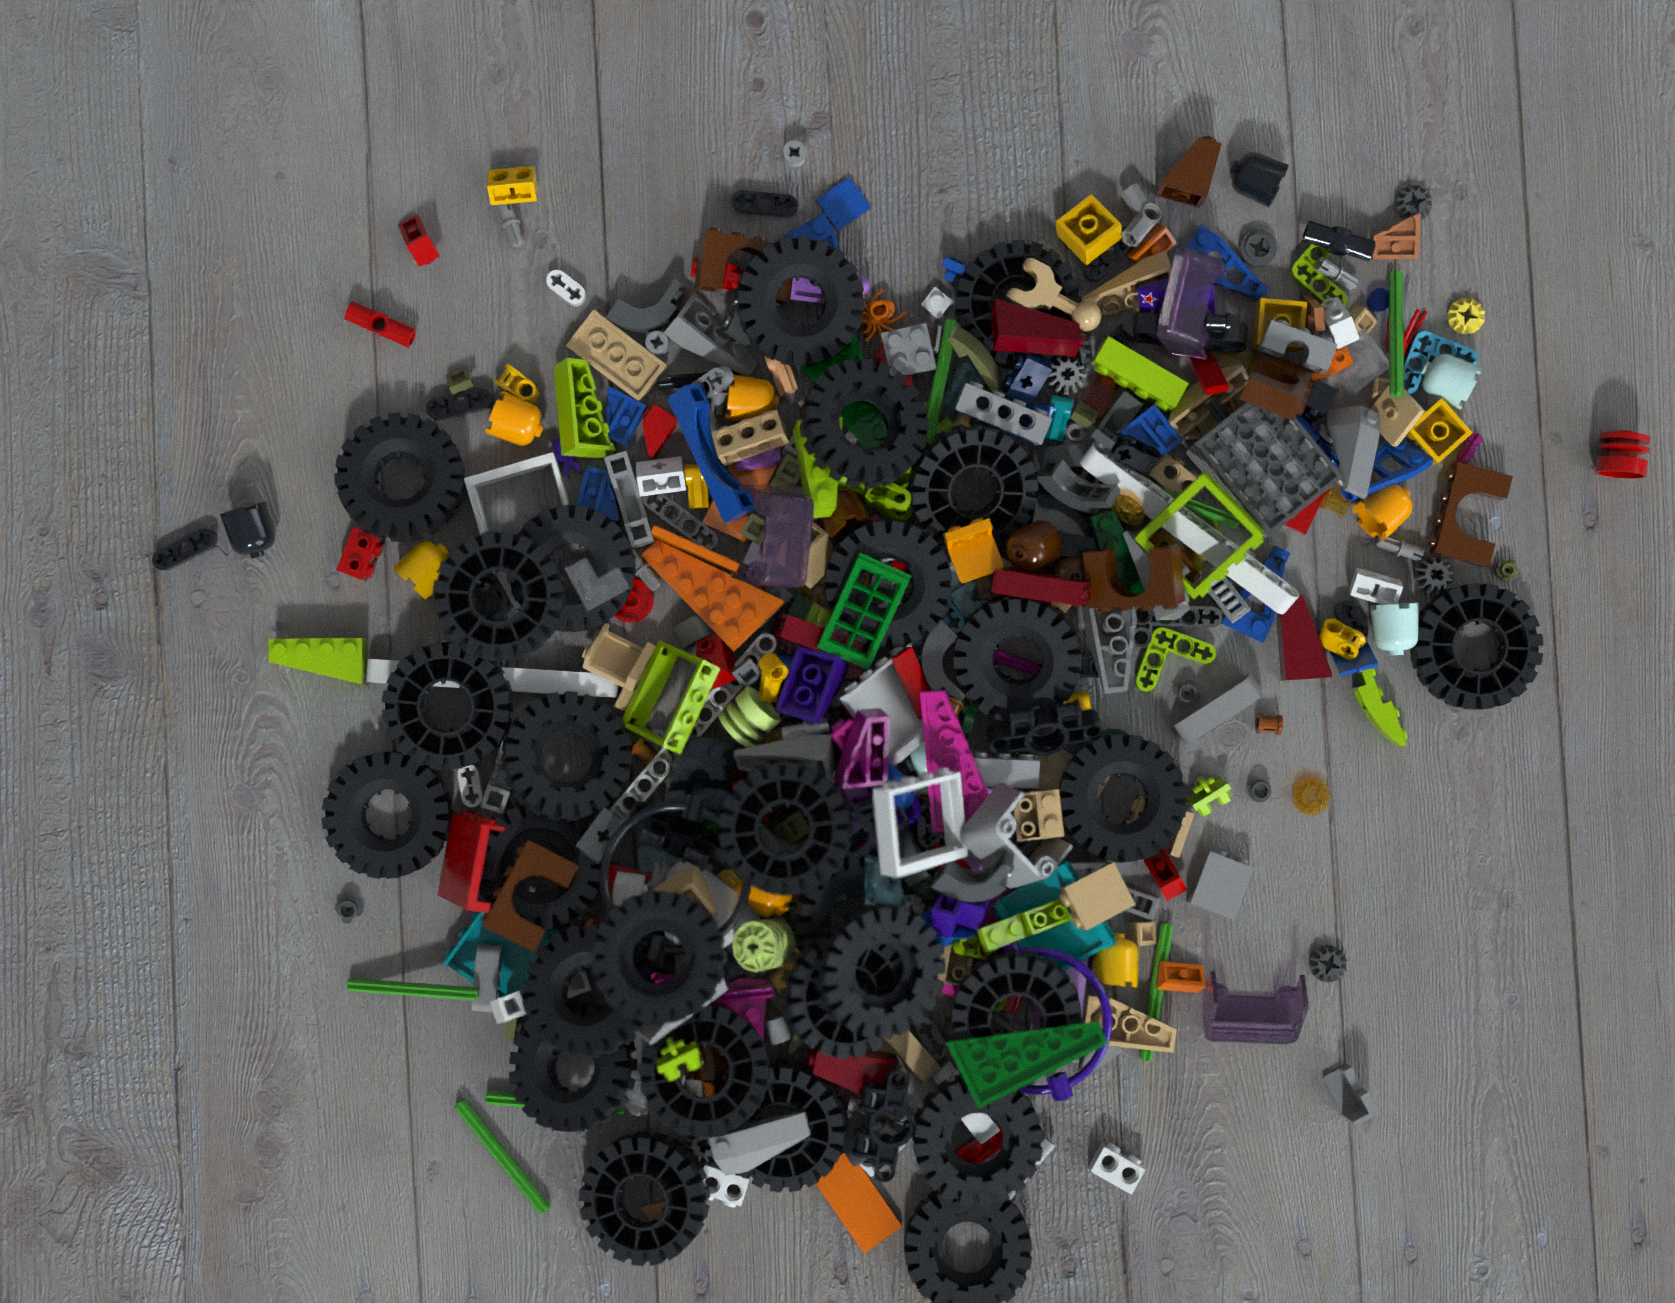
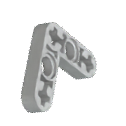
(715, 387)

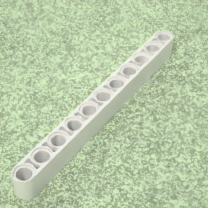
(1191, 529)
(520, 680)
(701, 727)

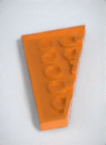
(724, 603)

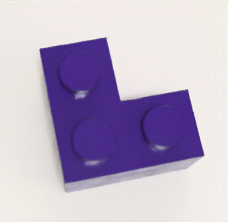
(950, 912)

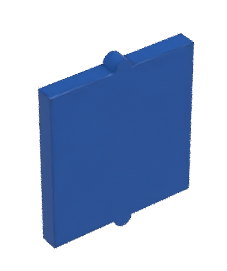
(843, 204)
(1363, 661)

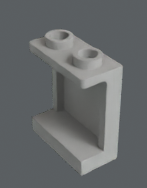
(1221, 884)

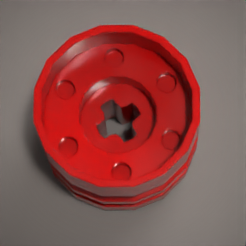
(1623, 454)

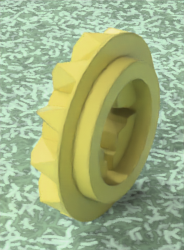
(1457, 321)

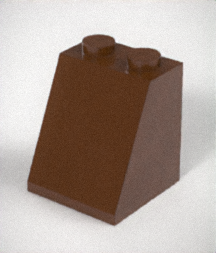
(1193, 174)

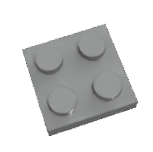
(908, 350)

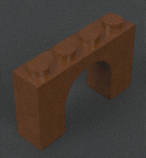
(714, 252)
(1278, 386)
(1448, 538)
(1165, 584)
(531, 861)

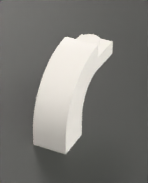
(979, 1124)

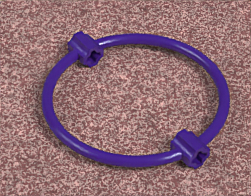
(1058, 1083)

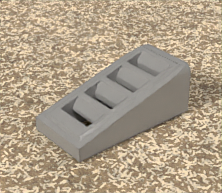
(1219, 602)
(1154, 906)

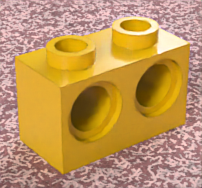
(512, 185)

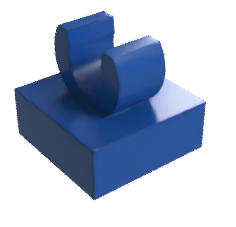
(954, 266)

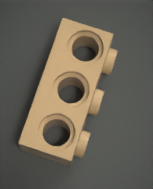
(759, 442)
(1181, 474)

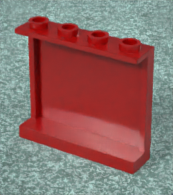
(465, 860)

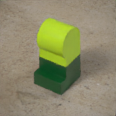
(809, 611)

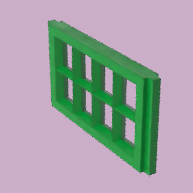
(845, 651)

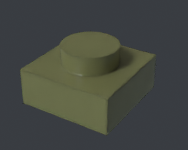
(459, 380)
(1084, 415)
(513, 1027)

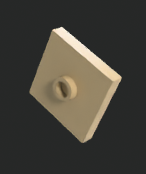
(1396, 415)

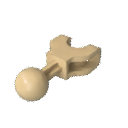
(1048, 294)

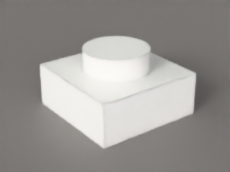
(936, 303)

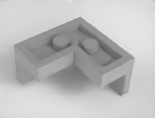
(1350, 1097)

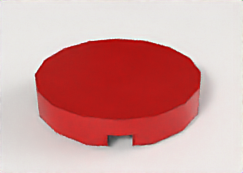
(638, 603)

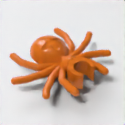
(877, 316)

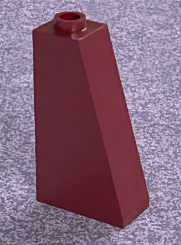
(1033, 331)
(1041, 586)
(806, 633)
(1299, 645)
(852, 1071)

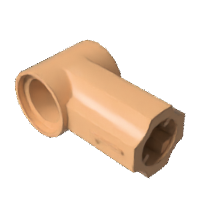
(782, 376)

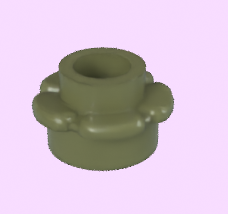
(1502, 574)

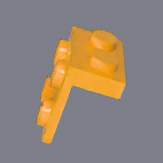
(973, 550)

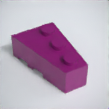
(866, 751)

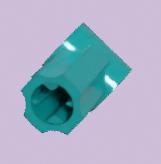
(1060, 415)

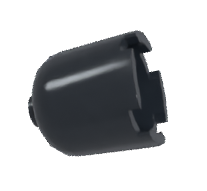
(1257, 177)
(249, 529)

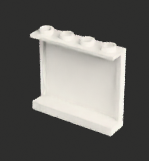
(885, 691)

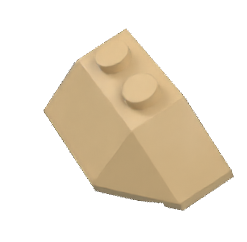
(1191, 416)

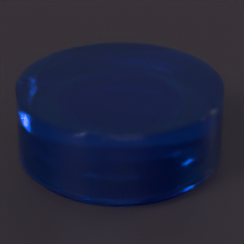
(1378, 300)

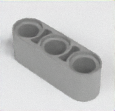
(487, 975)

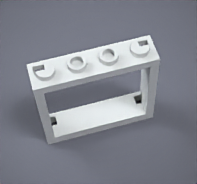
(510, 471)
(952, 816)

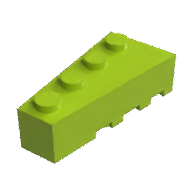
(1139, 374)
(579, 412)
(814, 480)
(324, 656)

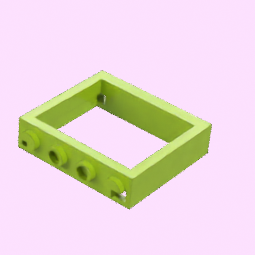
(1236, 557)
(650, 688)

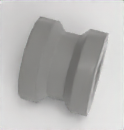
(794, 158)
(658, 347)

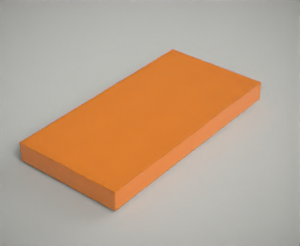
(758, 476)
(695, 549)
(858, 1204)

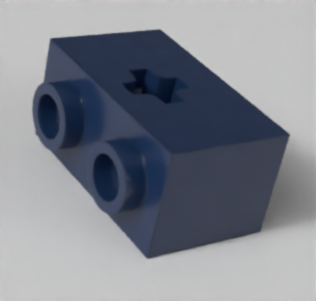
(1027, 389)

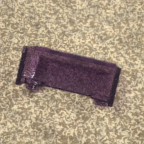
(1187, 301)
(785, 537)
(1254, 1017)

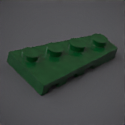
(1109, 534)

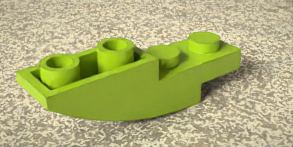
(1380, 714)
(1023, 925)

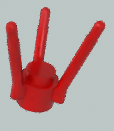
(1409, 333)

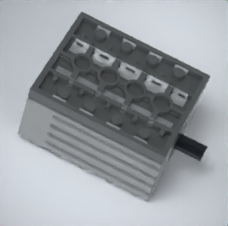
(1264, 463)

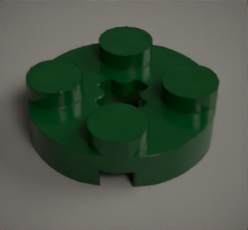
(967, 718)

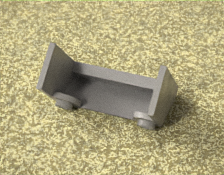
(989, 833)

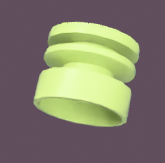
(749, 717)
(774, 941)

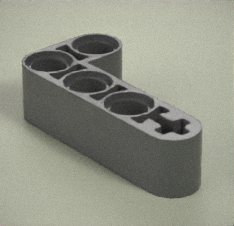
(1150, 620)

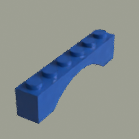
(692, 414)

